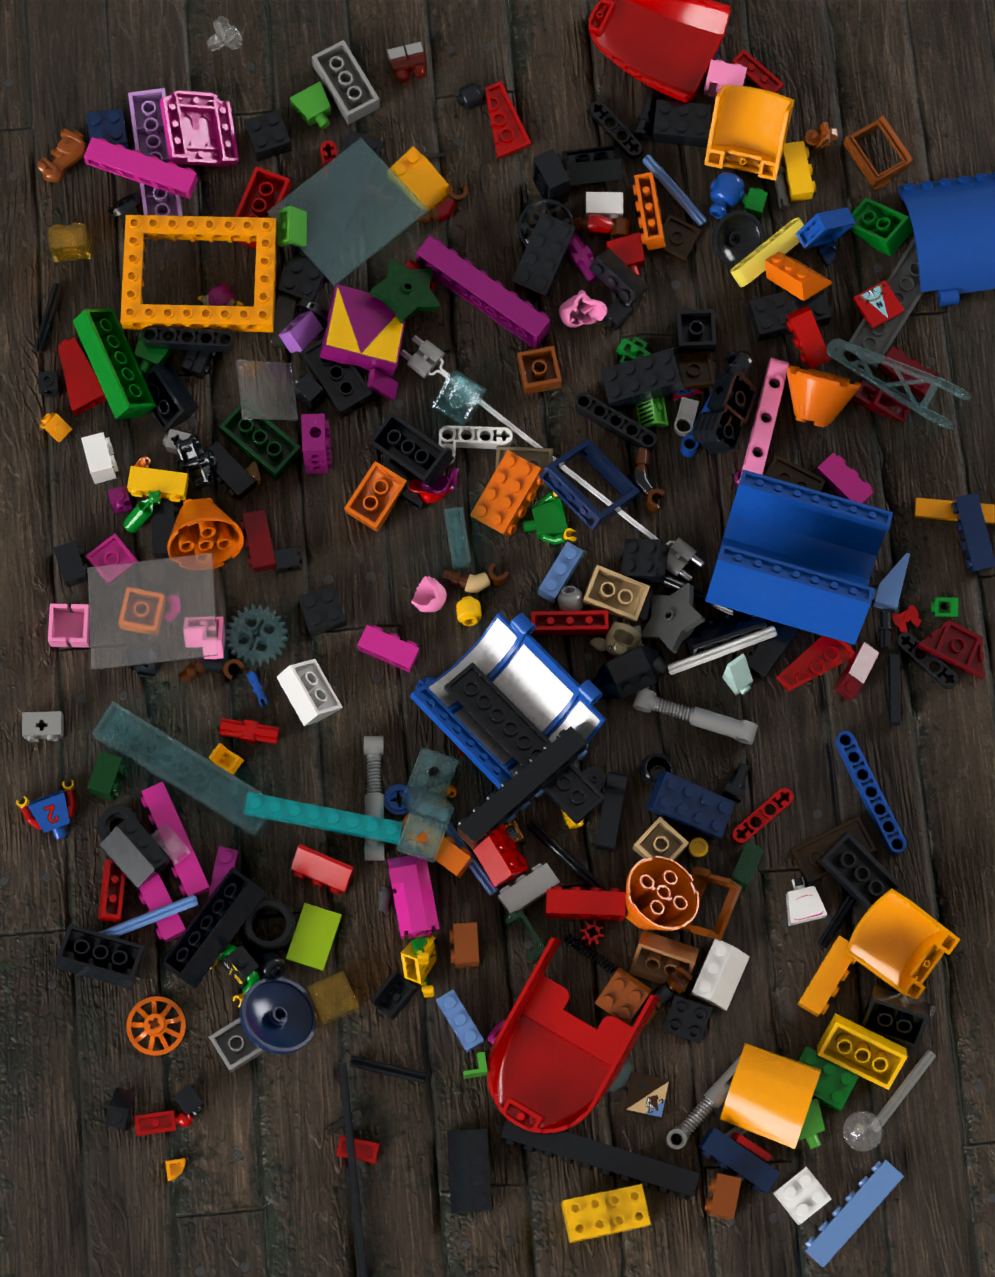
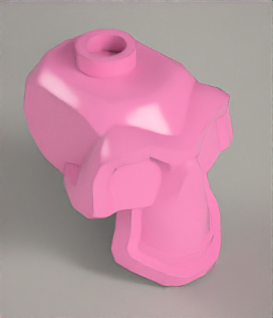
(581, 310)

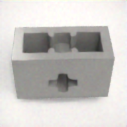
(33, 720)

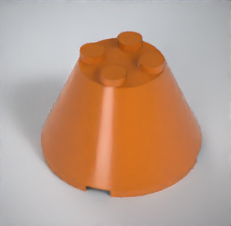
(818, 394)
(205, 530)
(660, 895)

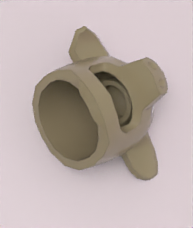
(618, 640)

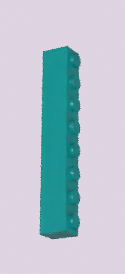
(323, 818)

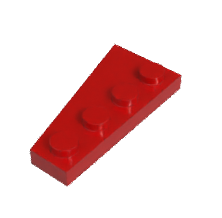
(505, 123)
(815, 660)

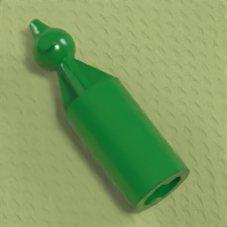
(141, 512)

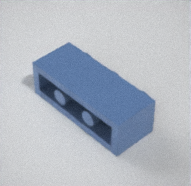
(560, 572)
(460, 1021)

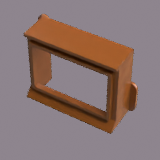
(878, 180)
(701, 878)

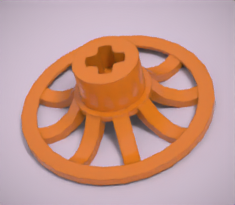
(156, 1025)

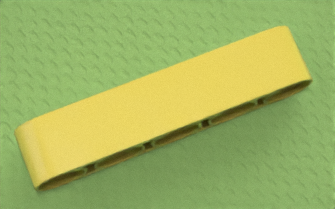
(754, 263)

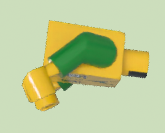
(418, 960)

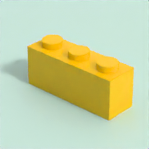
(798, 171)
(170, 483)

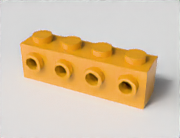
(827, 978)

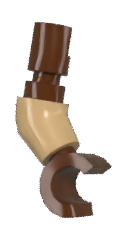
(476, 582)

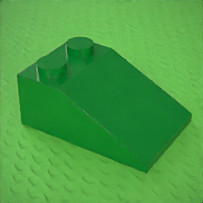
(881, 226)

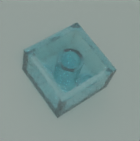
(459, 398)

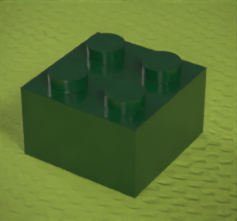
(107, 776)

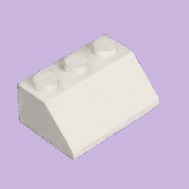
(309, 691)
(720, 974)

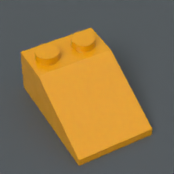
(421, 178)

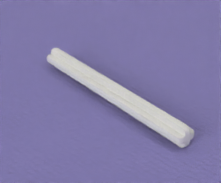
(722, 650)

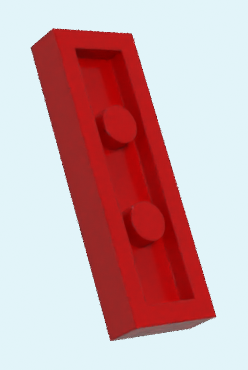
(758, 73)

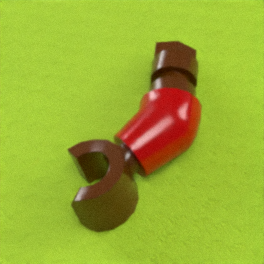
(602, 224)

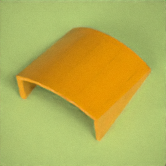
(749, 130)
(900, 943)
(770, 1095)

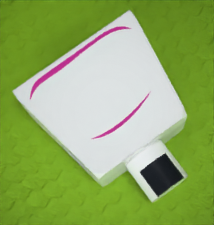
(803, 903)

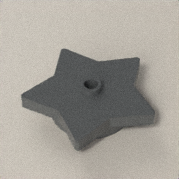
(672, 618)

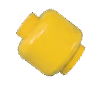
(468, 611)

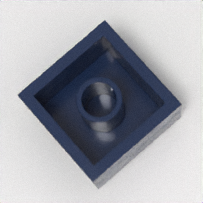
(109, 126)

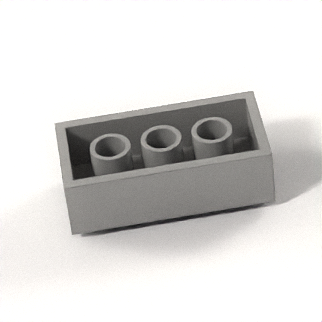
(345, 82)

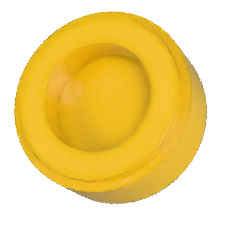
(698, 848)

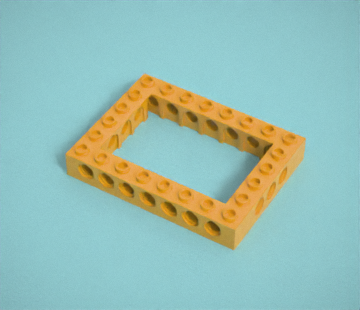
(230, 318)

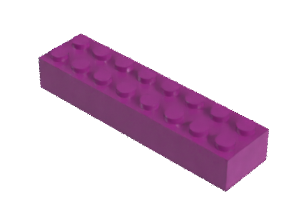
(483, 292)

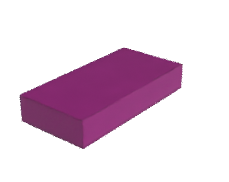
(382, 384)

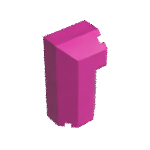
(413, 896)

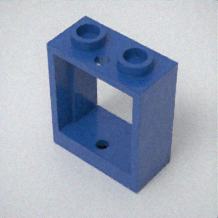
(825, 228)

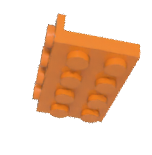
(508, 494)

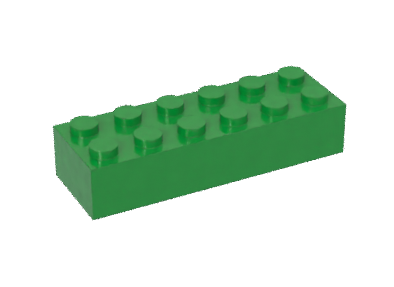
(114, 363)

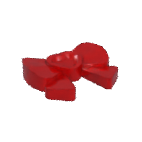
(901, 619)

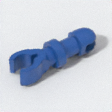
(257, 688)

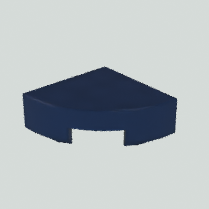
(827, 253)

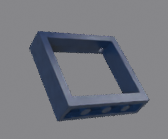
(575, 499)

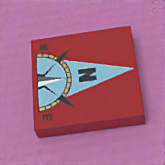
(878, 304)

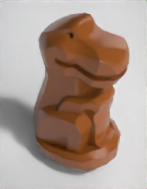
(67, 153)

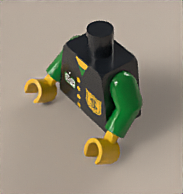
(240, 967)

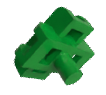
(632, 349)

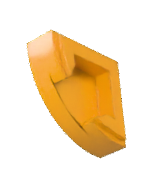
(175, 1168)

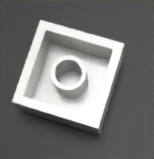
(100, 457)
(802, 1196)

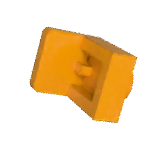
(55, 426)
(225, 759)

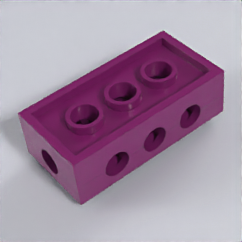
(316, 443)

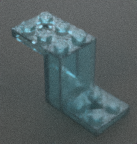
(427, 804)

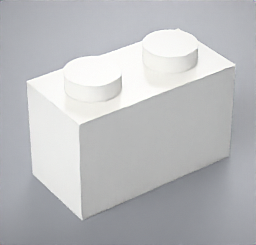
(605, 204)

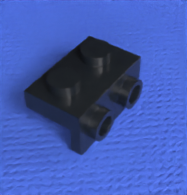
(393, 995)

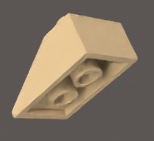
(615, 593)

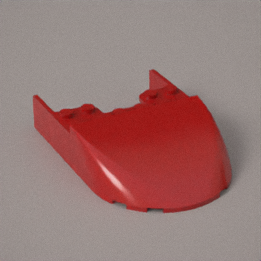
(551, 1065)

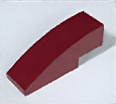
(880, 402)

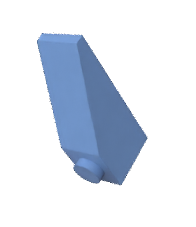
(890, 588)

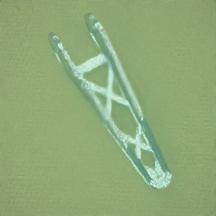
(922, 376)

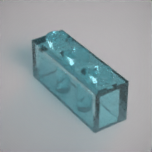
(457, 538)

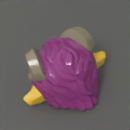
(220, 296)

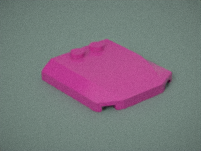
(199, 129)

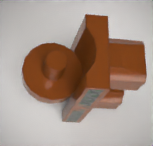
(821, 137)

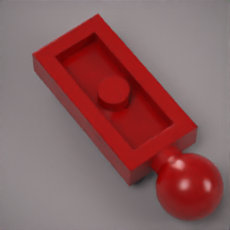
(161, 1122)

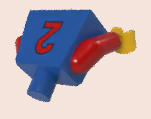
(51, 811)

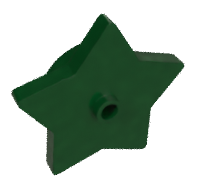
(406, 290)

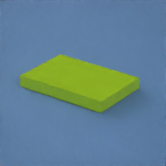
(313, 937)

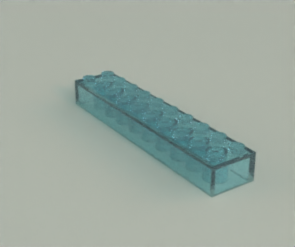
(178, 766)

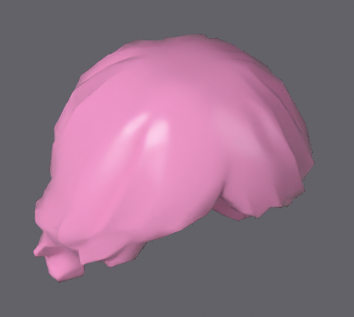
(429, 595)

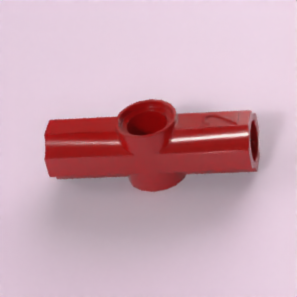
(249, 731)

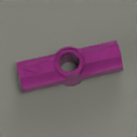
(583, 258)

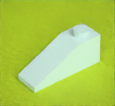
(738, 675)

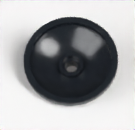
(747, 234)

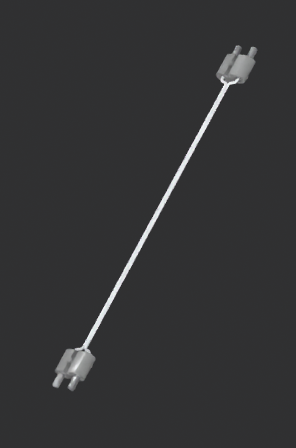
(430, 356)

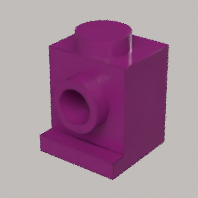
(120, 499)

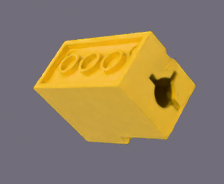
(605, 1213)

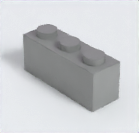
(528, 888)

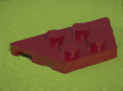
(956, 646)

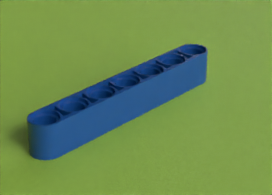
(870, 802)

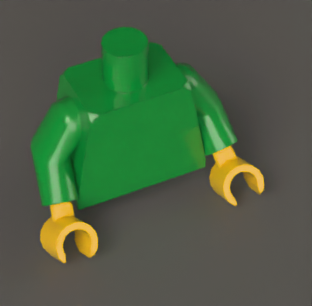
(549, 521)

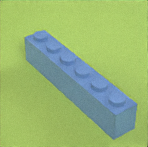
(853, 1213)

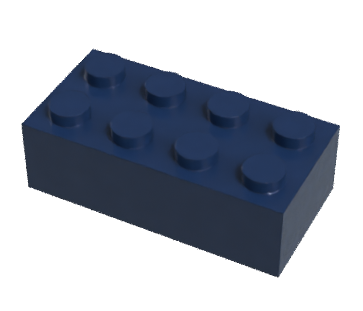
(690, 805)

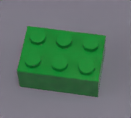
(834, 1081)

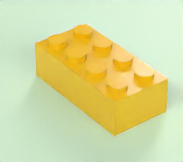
(862, 1051)

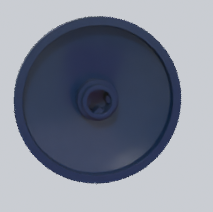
(278, 1015)

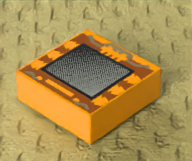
(514, 831)

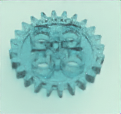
(240, 629)

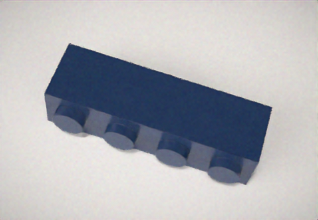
(973, 532)
(739, 1160)

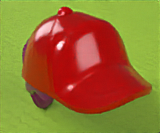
(438, 491)

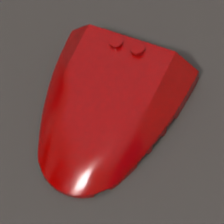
(661, 40)

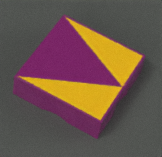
(362, 331)

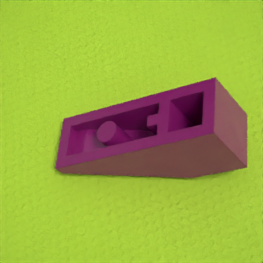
(225, 860)

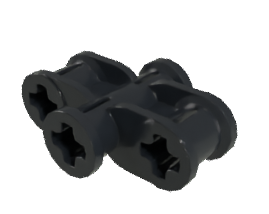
(193, 456)

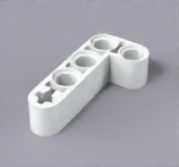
(475, 441)

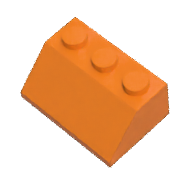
(794, 276)

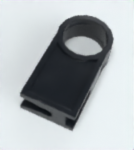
(305, 305)

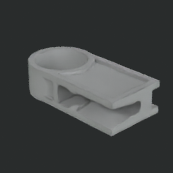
(687, 413)

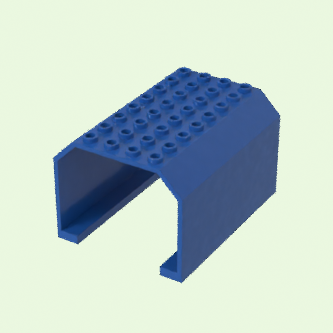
(798, 557)

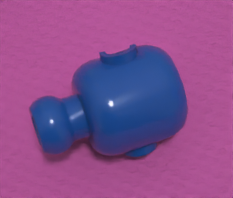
(725, 193)

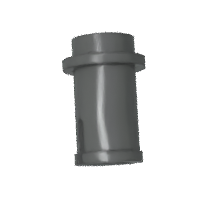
(384, 899)

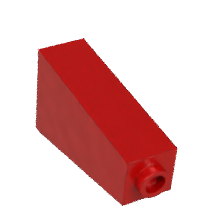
(80, 378)

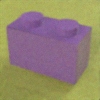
(301, 332)

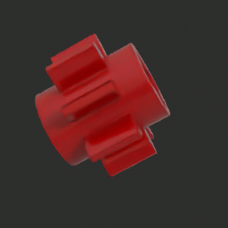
(588, 929)

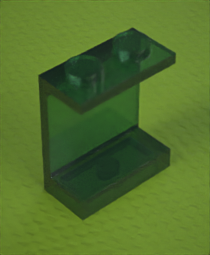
(747, 865)
(514, 918)

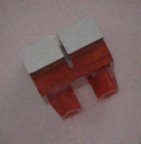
(407, 61)

